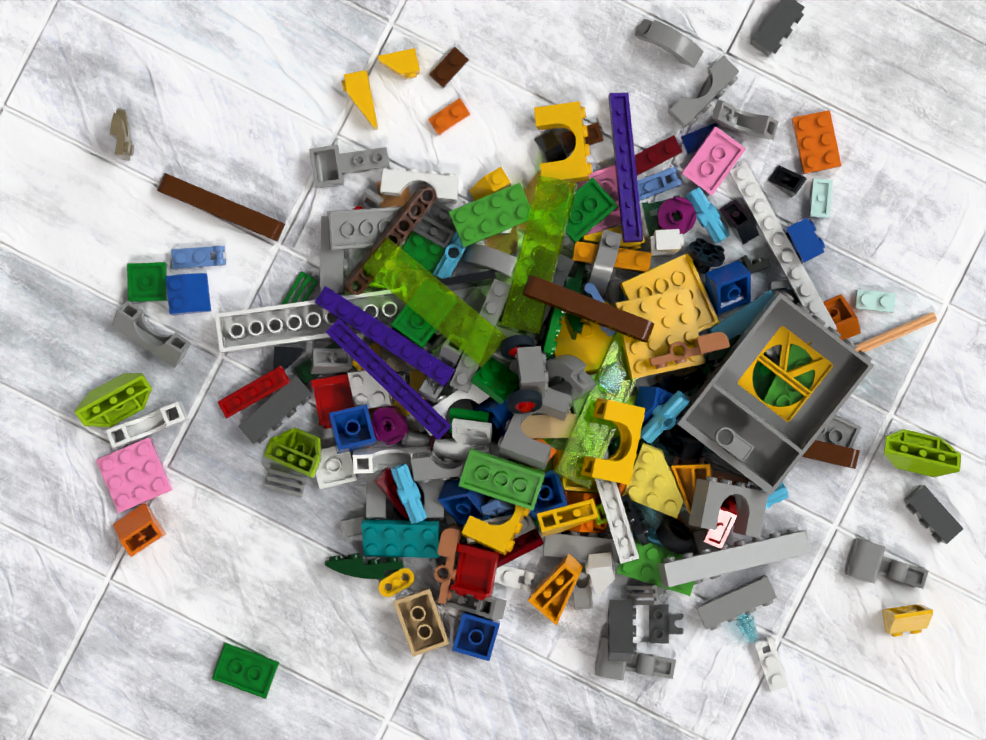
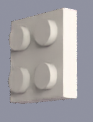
(367, 390)
(335, 468)

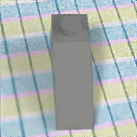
(489, 607)

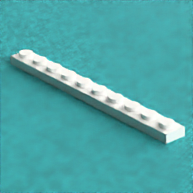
(779, 243)
(614, 510)

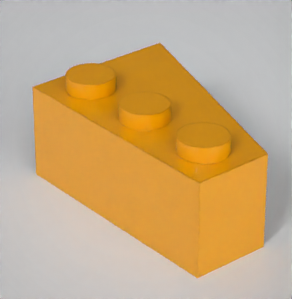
(687, 477)
(555, 589)

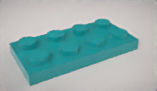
(400, 538)

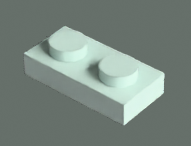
(820, 198)
(875, 301)

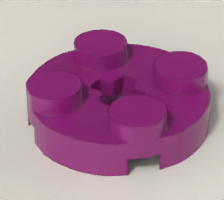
(671, 206)
(398, 423)

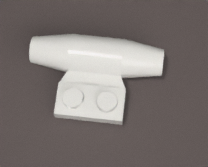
(464, 435)

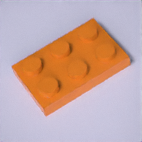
(816, 142)

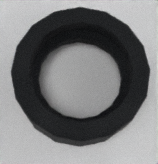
(675, 535)

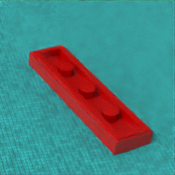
(254, 392)

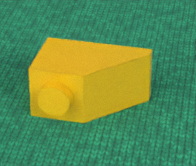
(402, 63)
(490, 183)

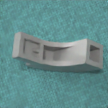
(670, 40)
(744, 122)
(490, 259)
(604, 260)
(450, 356)
(570, 369)

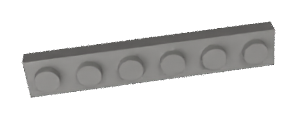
(491, 312)

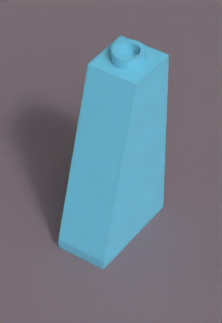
(742, 318)

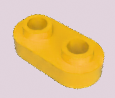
(396, 582)

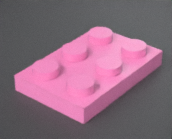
(713, 160)

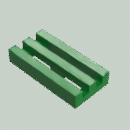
(295, 285)

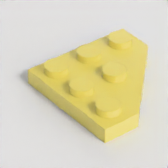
(654, 483)

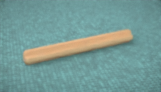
(896, 332)

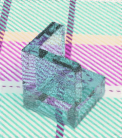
(612, 378)

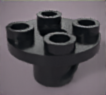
(705, 255)

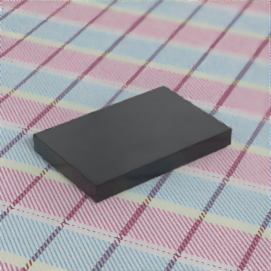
(469, 280)

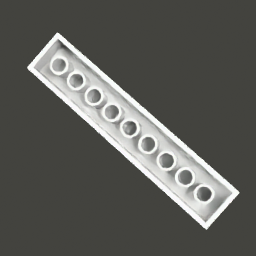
(296, 321)

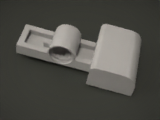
(330, 165)
(868, 561)
(641, 664)

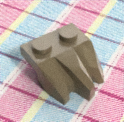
(121, 131)

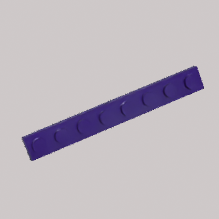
(625, 167)
(384, 336)
(388, 379)

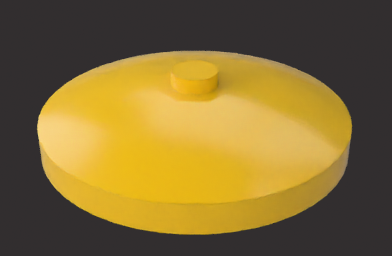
(588, 347)

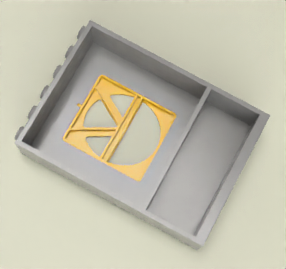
(776, 432)

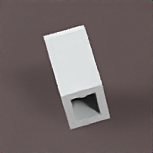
(601, 571)

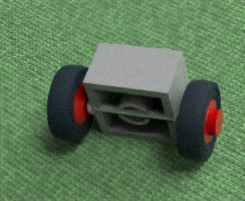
(531, 373)

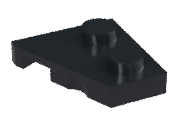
(681, 379)
(637, 517)

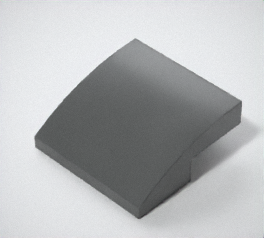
(437, 225)

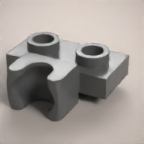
(662, 623)

